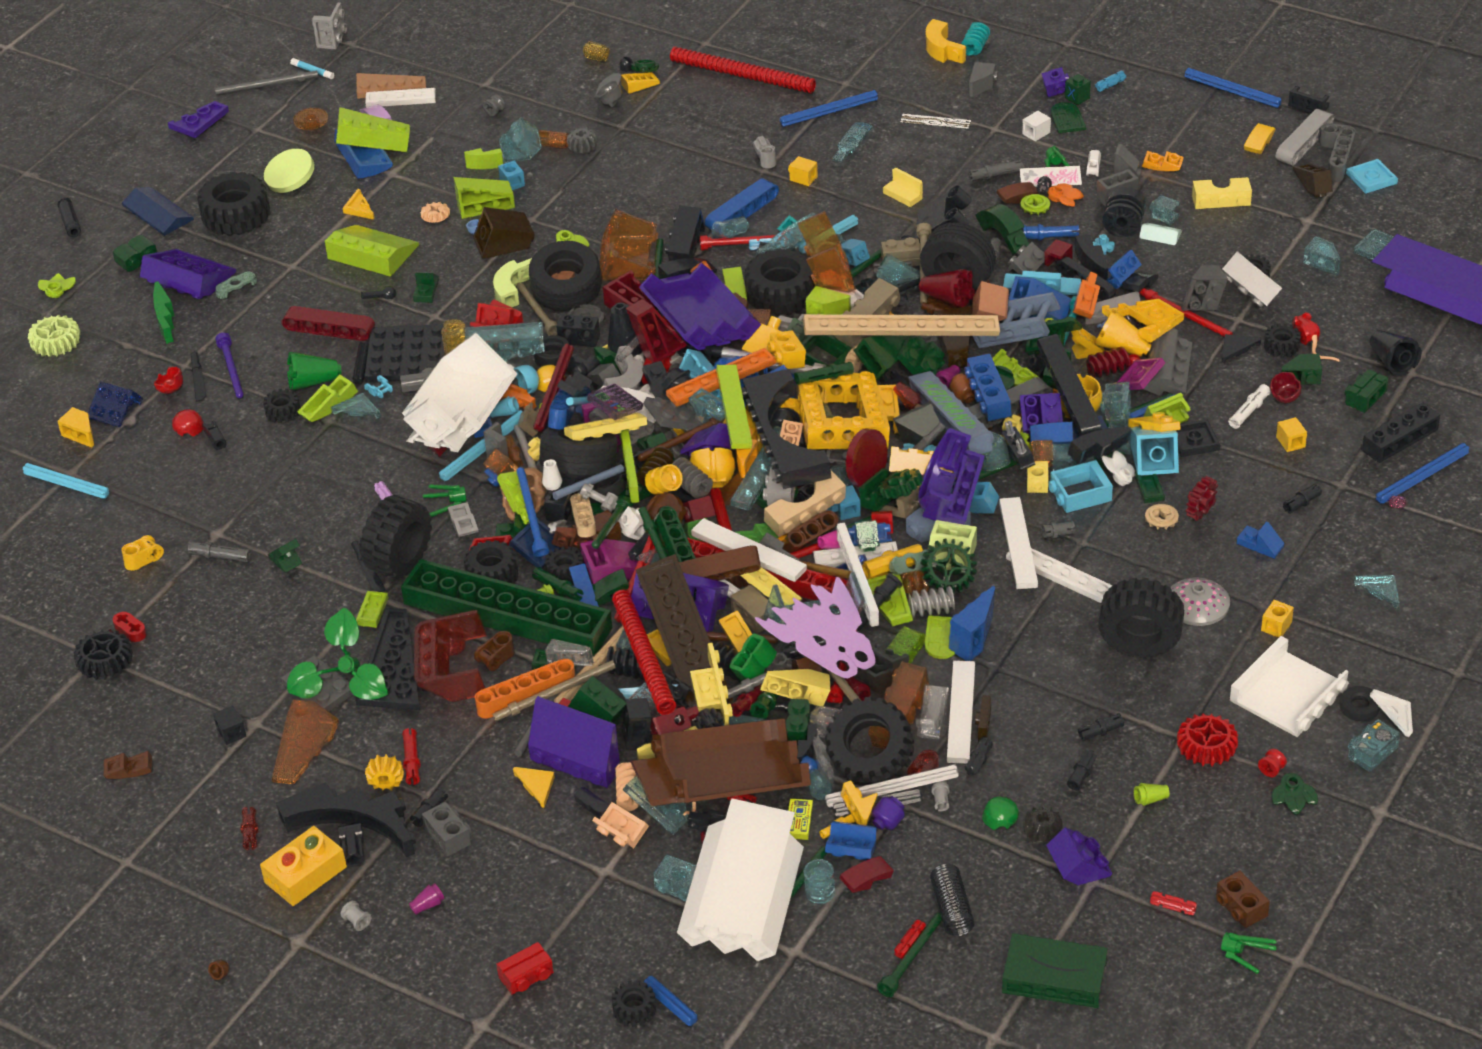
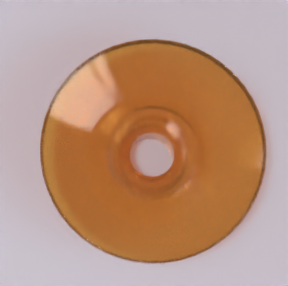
(310, 118)

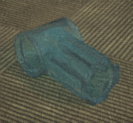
(730, 227)

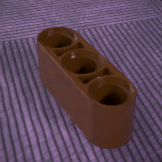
(816, 525)

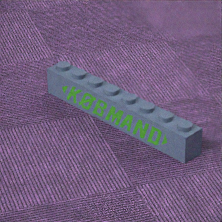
(952, 411)

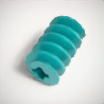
(976, 38)

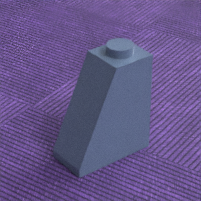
(921, 527)

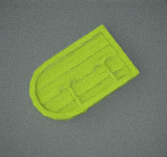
(938, 637)

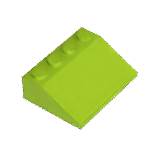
(369, 249)

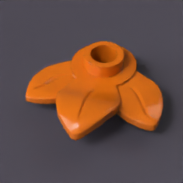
(1065, 194)

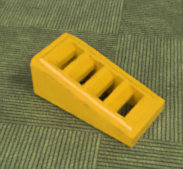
(638, 81)

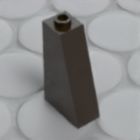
(955, 347)

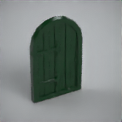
(1067, 117)

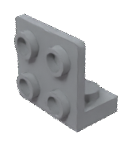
(330, 29)

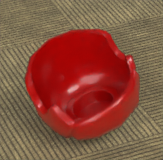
(170, 382)
(187, 422)

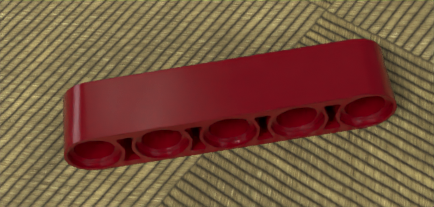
(328, 323)

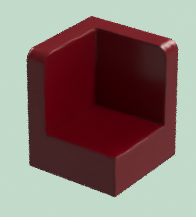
(1058, 250)
(699, 509)

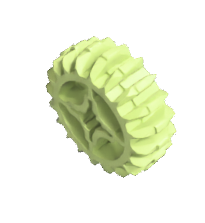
(54, 336)

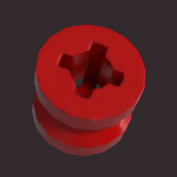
(1272, 763)

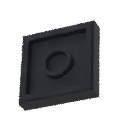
(1197, 438)

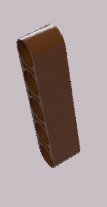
(724, 564)

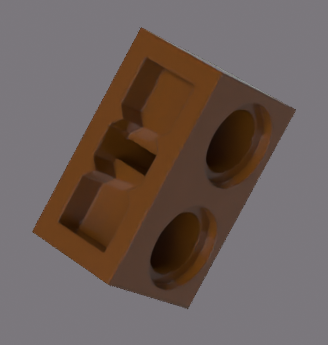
(1242, 899)

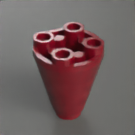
(950, 287)

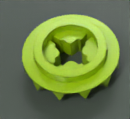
(1042, 204)

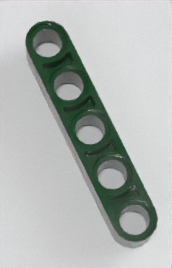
(673, 536)

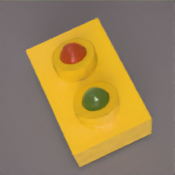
(303, 865)

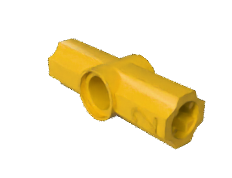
(880, 565)

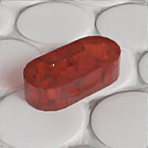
(919, 765)

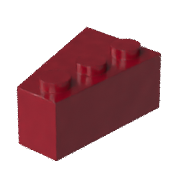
(624, 290)

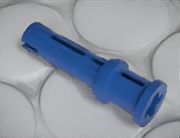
(1040, 232)

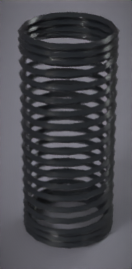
(953, 916)

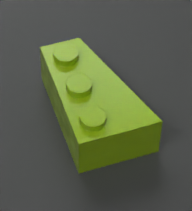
(476, 194)

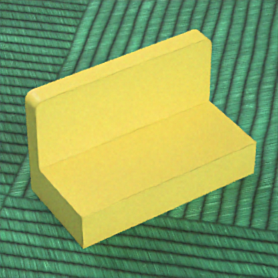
(904, 188)

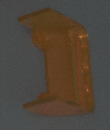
(827, 255)

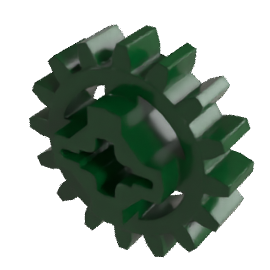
(900, 483)

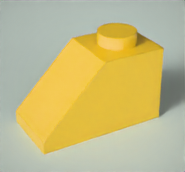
(77, 427)

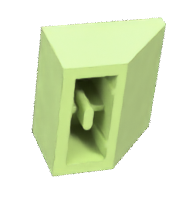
(950, 531)

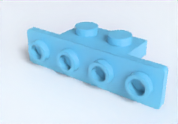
(1066, 286)

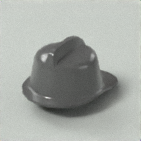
(609, 90)

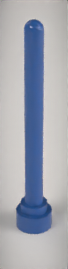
(539, 547)

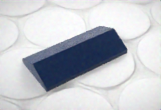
(156, 210)

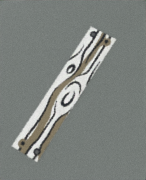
(938, 121)

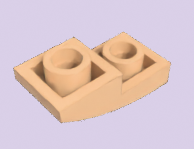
(791, 431)

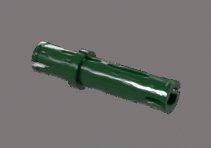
(831, 371)
(563, 587)

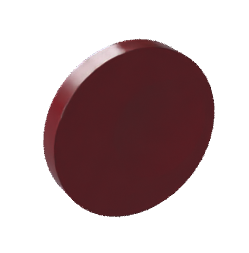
(866, 456)

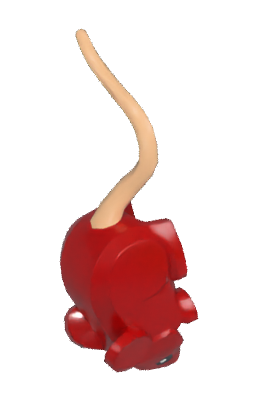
(1309, 332)

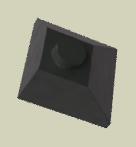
(917, 423)

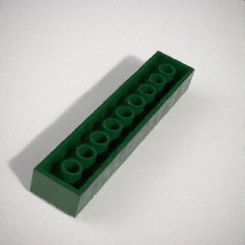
(506, 605)

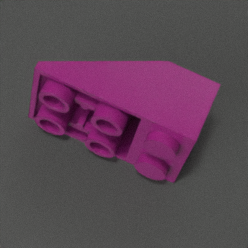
(608, 558)

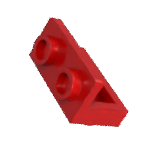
(492, 315)

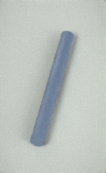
(592, 480)

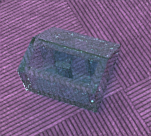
(520, 141)

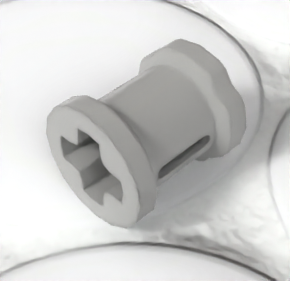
(355, 915)

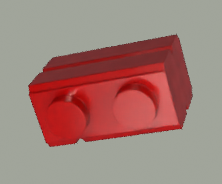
(525, 968)

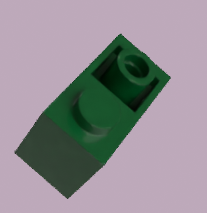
(1306, 368)

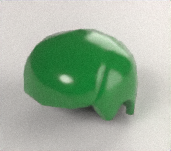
(1000, 812)

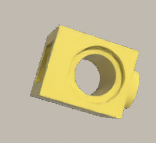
(1038, 477)

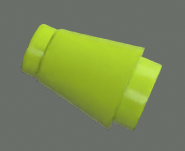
(1150, 793)

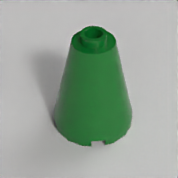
(310, 370)

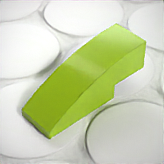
(327, 396)

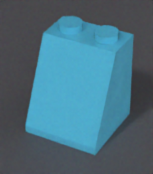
(1154, 451)

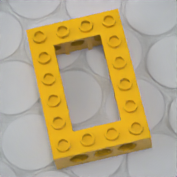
(813, 415)

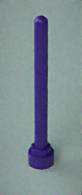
(224, 342)

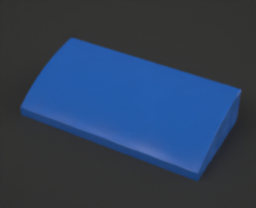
(365, 160)

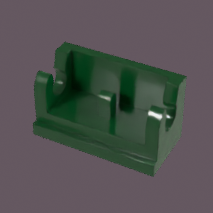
(870, 493)

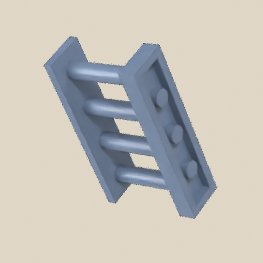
(1026, 327)

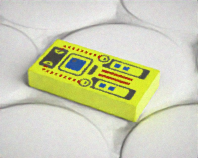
(802, 818)

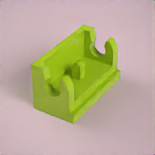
(1171, 406)

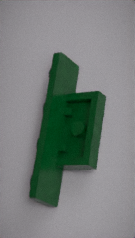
(1055, 327)

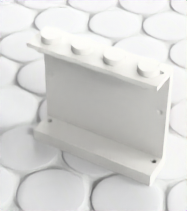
(1286, 689)

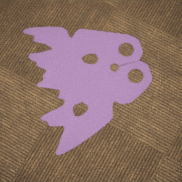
(837, 630)

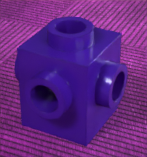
(1054, 81)

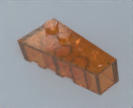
(906, 694)

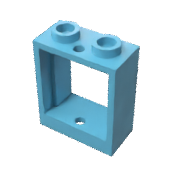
(1077, 474)

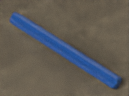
(1232, 87)
(828, 108)
(1422, 473)

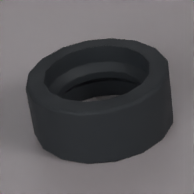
(550, 343)

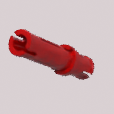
(411, 762)

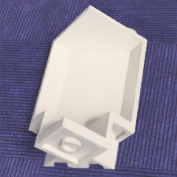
(458, 395)

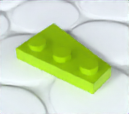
(897, 609)

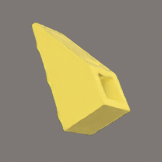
(798, 685)

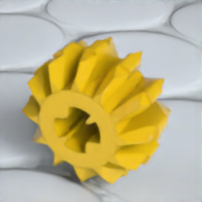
(384, 772)

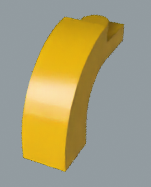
(939, 47)

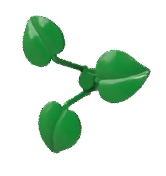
(368, 678)

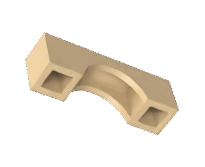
(786, 516)

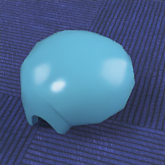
(527, 378)

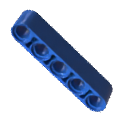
(745, 202)
(559, 411)

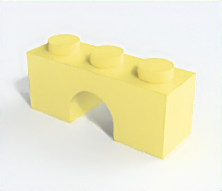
(1208, 196)

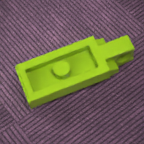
(511, 488)

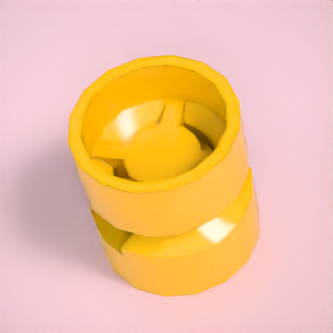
(663, 479)

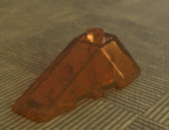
(304, 734)

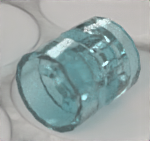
(819, 881)

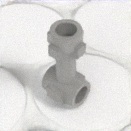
(608, 501)

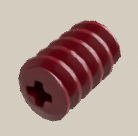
(1107, 360)

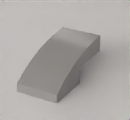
(462, 519)

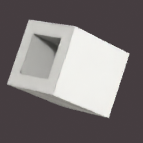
(1036, 125)

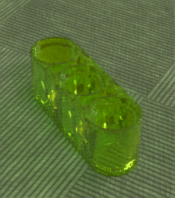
(908, 642)

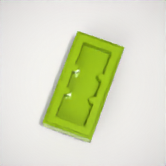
(372, 609)

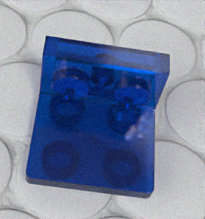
(112, 403)

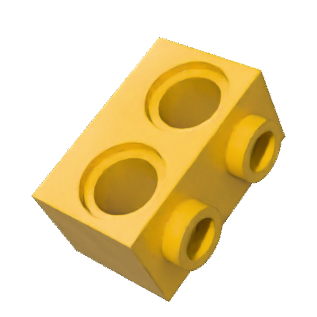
(787, 349)

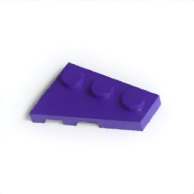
(198, 122)

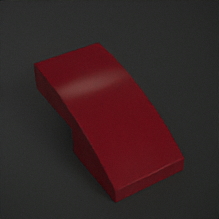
(865, 873)

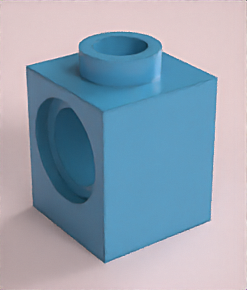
(512, 173)
(855, 251)

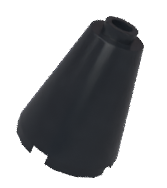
(621, 329)
(1396, 351)

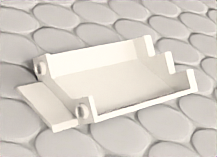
(743, 881)

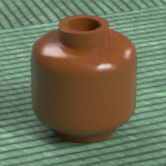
(961, 388)

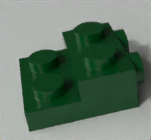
(921, 356)

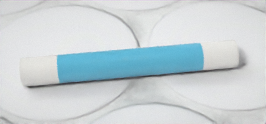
(309, 67)

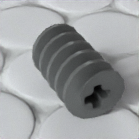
(694, 480)

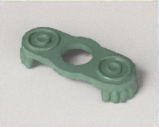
(223, 288)
(898, 564)

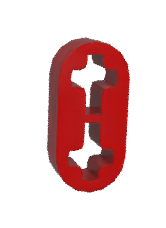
(133, 623)

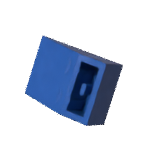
(1028, 287)
(972, 626)

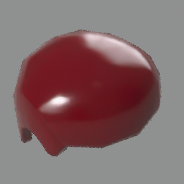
(1285, 387)

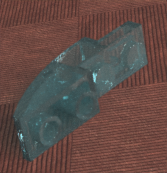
(786, 239)

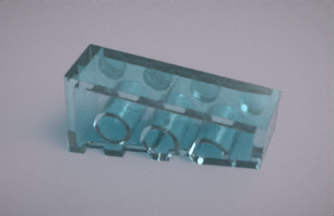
(511, 339)

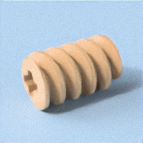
(624, 774)

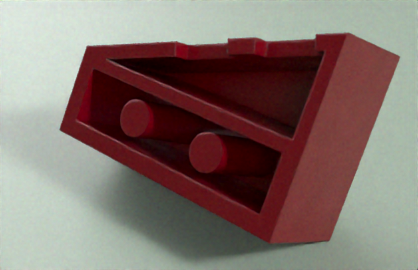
(653, 332)

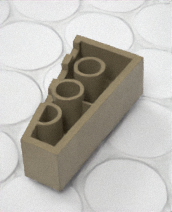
(877, 300)

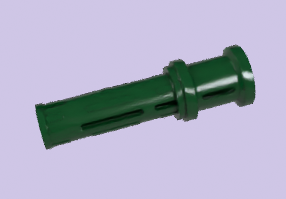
(766, 702)

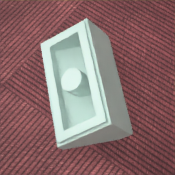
(1160, 233)

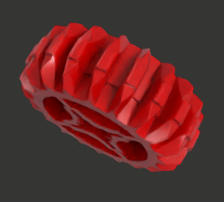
(1220, 744)

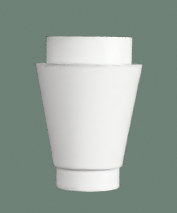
(551, 476)

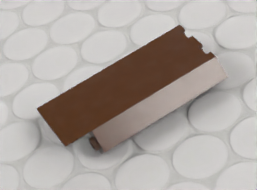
(721, 763)

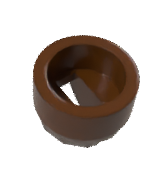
(216, 967)

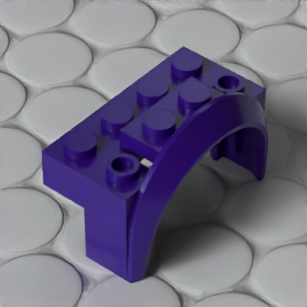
(936, 488)
(710, 597)

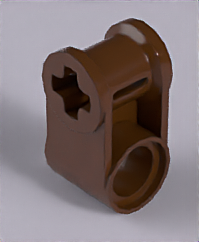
(497, 650)

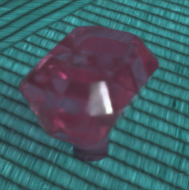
(1397, 502)

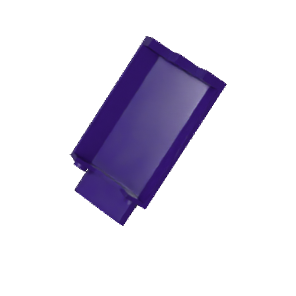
(1433, 277)
(701, 308)

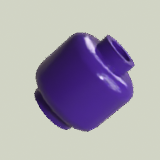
(887, 813)

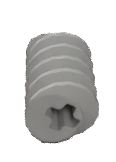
(931, 601)

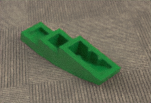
(164, 312)

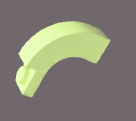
(507, 279)

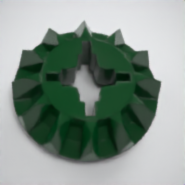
(645, 65)

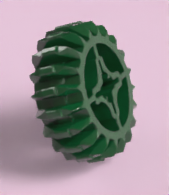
(957, 568)

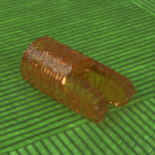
(555, 138)

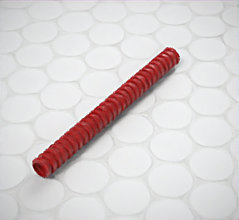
(742, 69)
(644, 652)

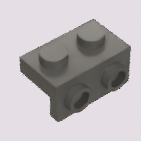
(1029, 259)
(494, 439)

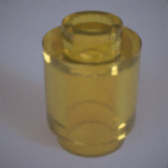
(596, 51)

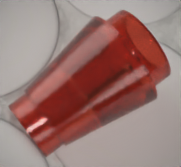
(907, 395)

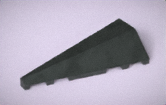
(879, 675)

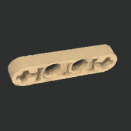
(583, 516)

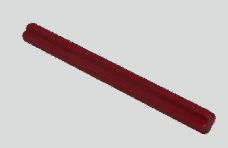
(558, 374)

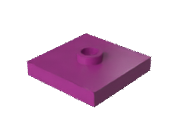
(1142, 372)

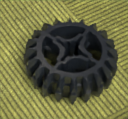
(103, 654)

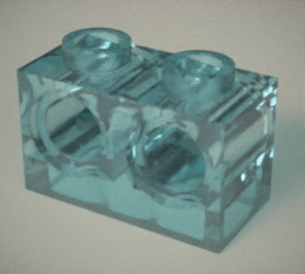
(1116, 401)

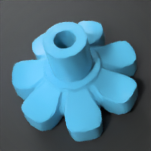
(1103, 240)

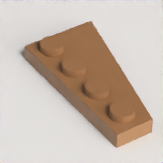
(384, 82)

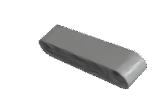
(1303, 137)

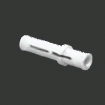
(1253, 401)

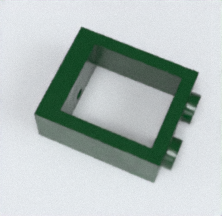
(828, 344)

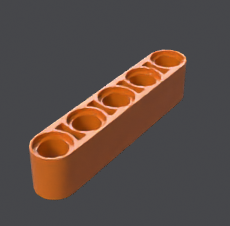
(522, 686)

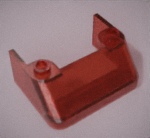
(434, 644)

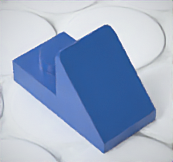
(1263, 541)

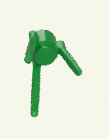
(1054, 157)
(455, 494)
(1235, 944)

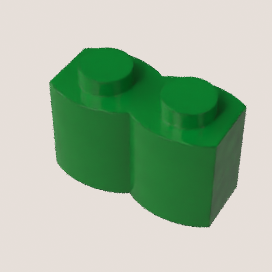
(754, 657)

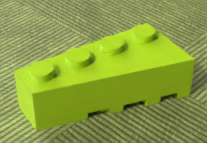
(371, 131)

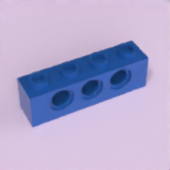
(988, 387)

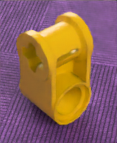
(140, 553)

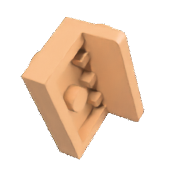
(622, 825)

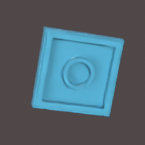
(1371, 176)

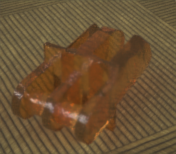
(913, 581)

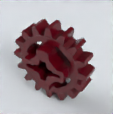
(1201, 498)

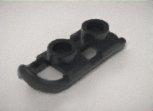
(680, 692)

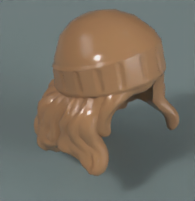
(536, 488)

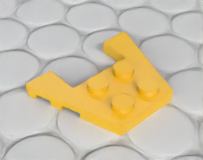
(1155, 314)

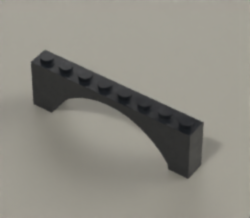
(790, 463)

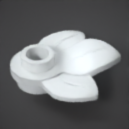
(1120, 468)

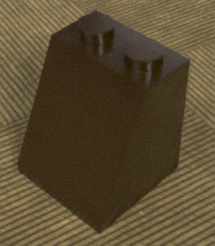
(502, 232)

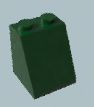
(598, 701)

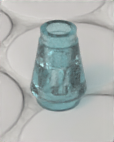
(819, 785)

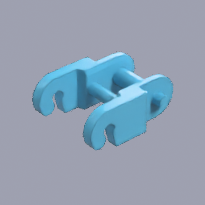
(375, 390)

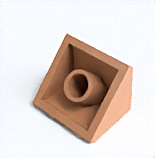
(991, 300)

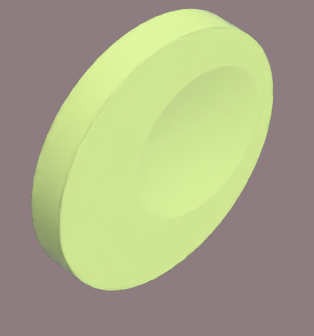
(289, 170)

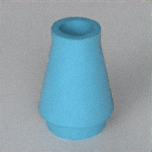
(505, 407)

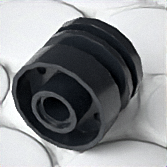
(1124, 212)

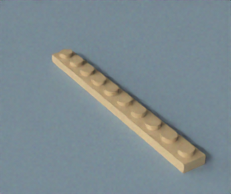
(902, 325)

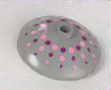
(1203, 600)

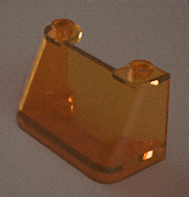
(627, 247)

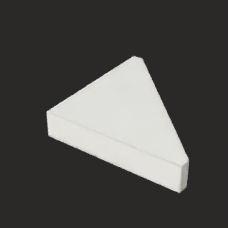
(1396, 709)

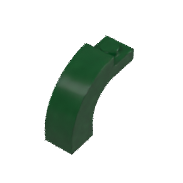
(1006, 223)

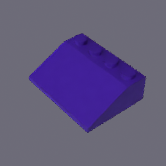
(184, 272)
(573, 742)

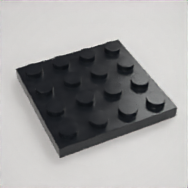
(403, 351)

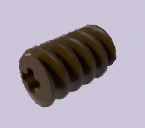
(660, 457)

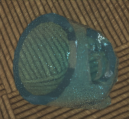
(999, 456)

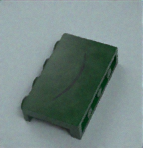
(1054, 970)

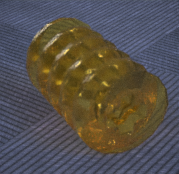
(452, 334)

